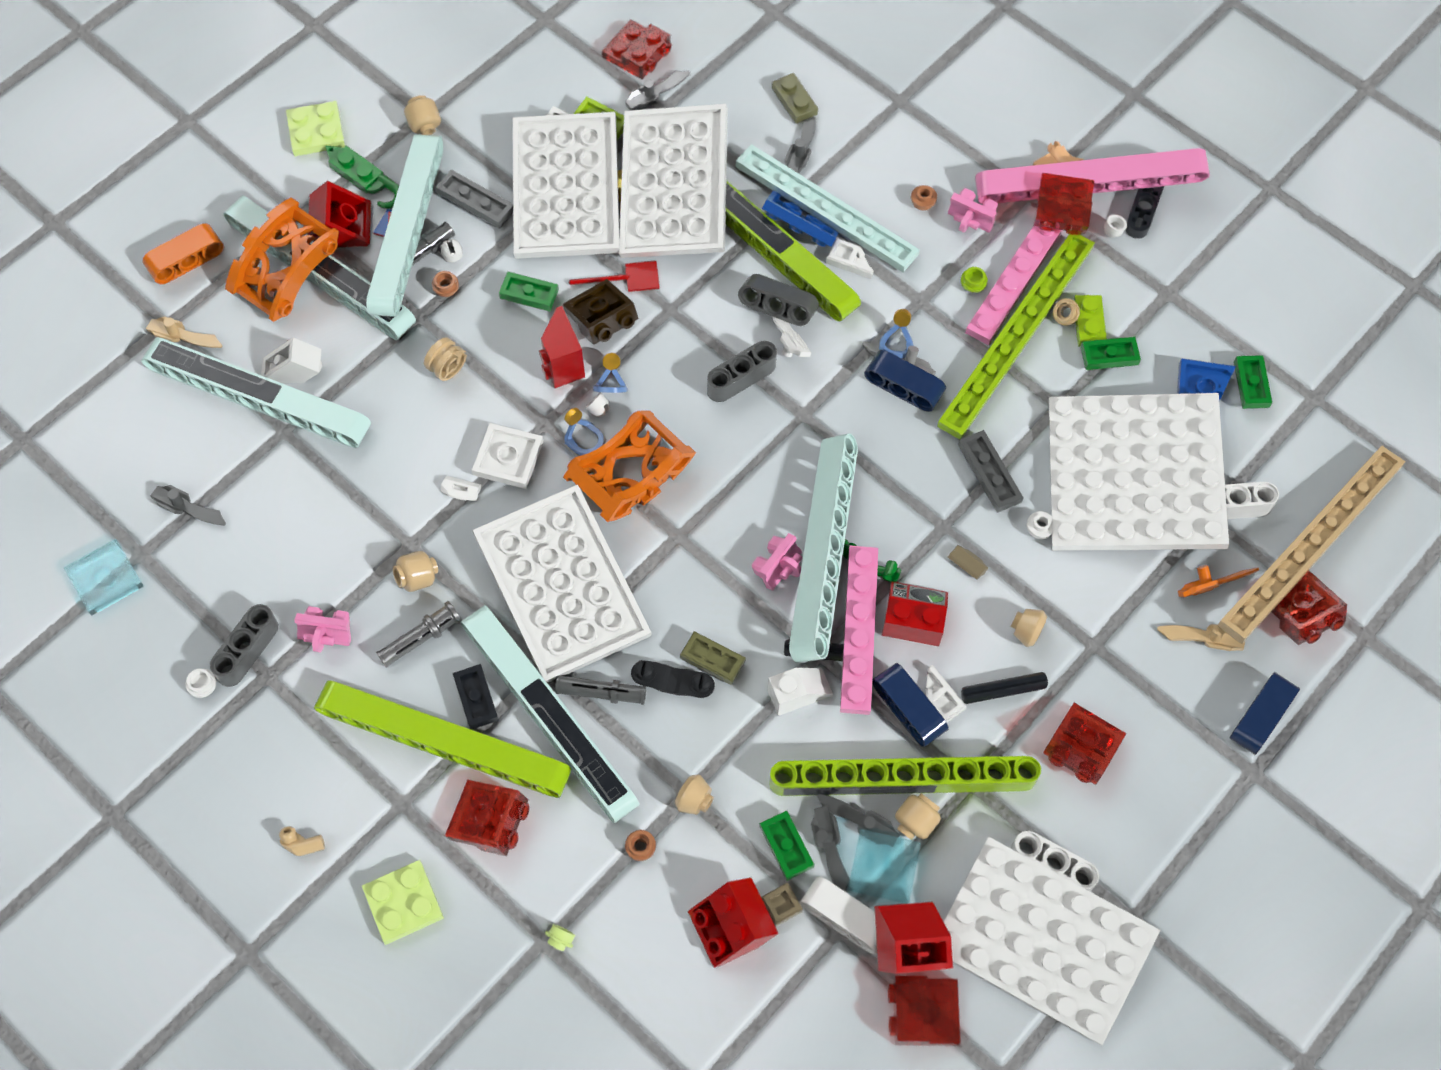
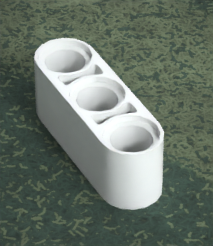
(1248, 498)
(1069, 862)
(842, 913)

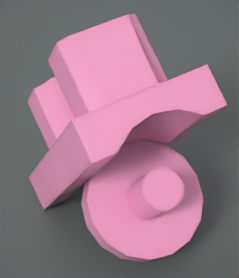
(971, 213)
(782, 562)
(322, 630)

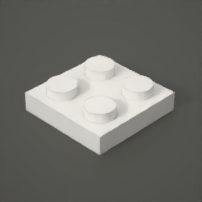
(507, 455)

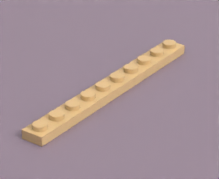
(1310, 545)

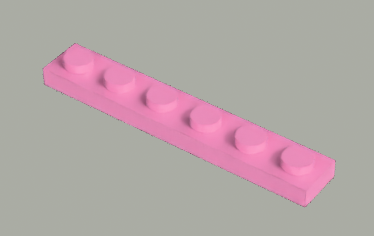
(1011, 284)
(859, 630)

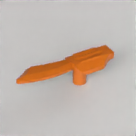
(1207, 584)

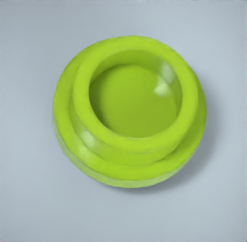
(974, 279)

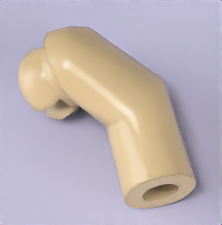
(299, 845)

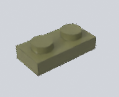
(794, 98)

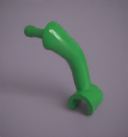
(888, 573)

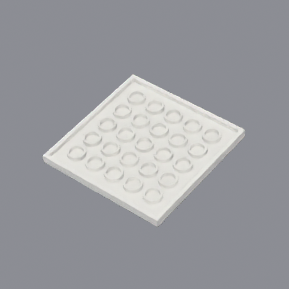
(1137, 472)

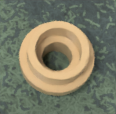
(1059, 308)

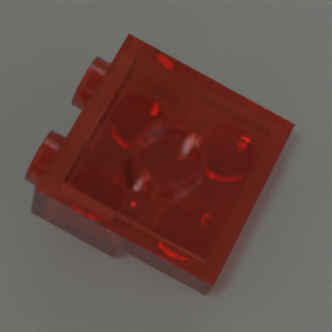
(638, 48)
(1064, 203)
(1310, 610)
(1084, 744)
(488, 817)
(924, 1011)

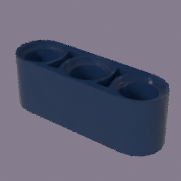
(905, 380)
(910, 704)
(1264, 713)

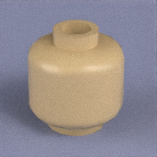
(422, 115)
(415, 571)
(917, 817)

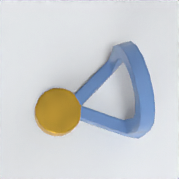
(901, 319)
(611, 362)
(572, 417)

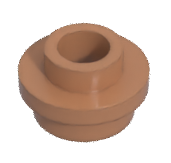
(923, 203)
(443, 278)
(640, 836)

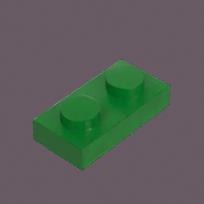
(528, 291)
(1110, 353)
(1253, 382)
(786, 845)

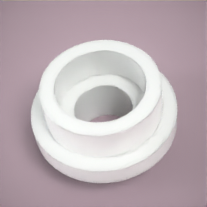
(1036, 530)

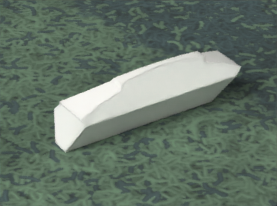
(460, 488)

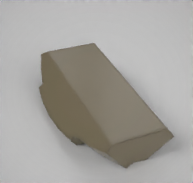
(968, 561)

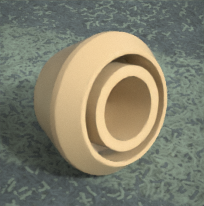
(1029, 626)
(694, 796)

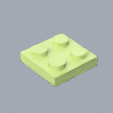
(314, 128)
(402, 902)

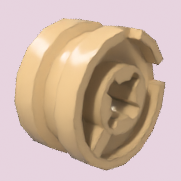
(445, 359)

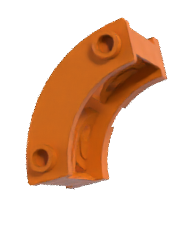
(280, 222)
(608, 491)

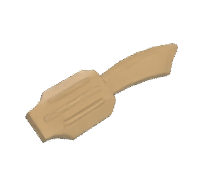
(174, 331)
(1213, 636)

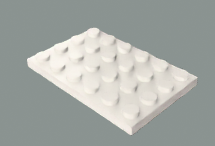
(674, 181)
(565, 185)
(561, 583)
(1047, 940)

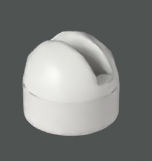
(1114, 226)
(451, 257)
(598, 405)

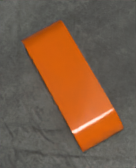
(183, 253)

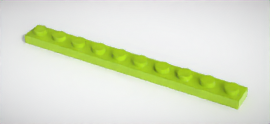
(1015, 336)

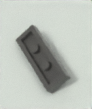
(475, 198)
(990, 471)

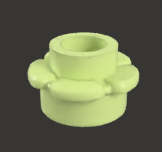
(560, 937)

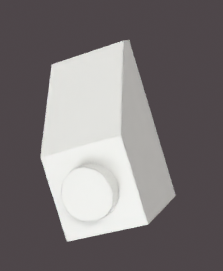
(292, 362)
(798, 689)

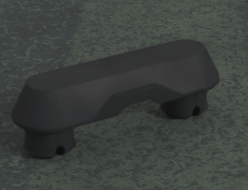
(672, 680)

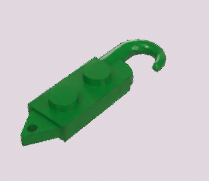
(361, 172)

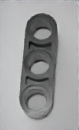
(765, 299)
(747, 360)
(243, 659)

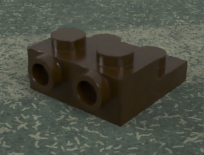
(601, 311)

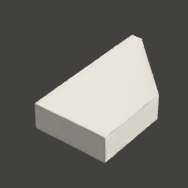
(850, 258)
(942, 695)

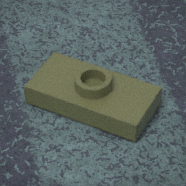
(712, 658)

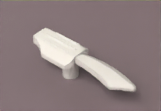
(791, 340)

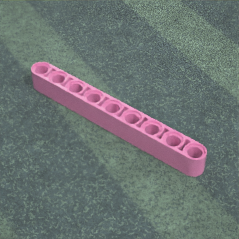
(1109, 174)

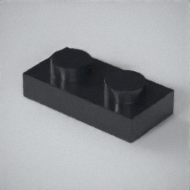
(475, 696)

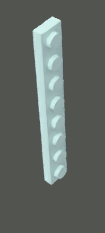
(827, 208)

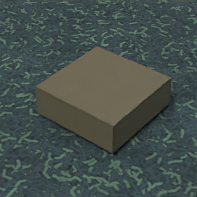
(782, 904)

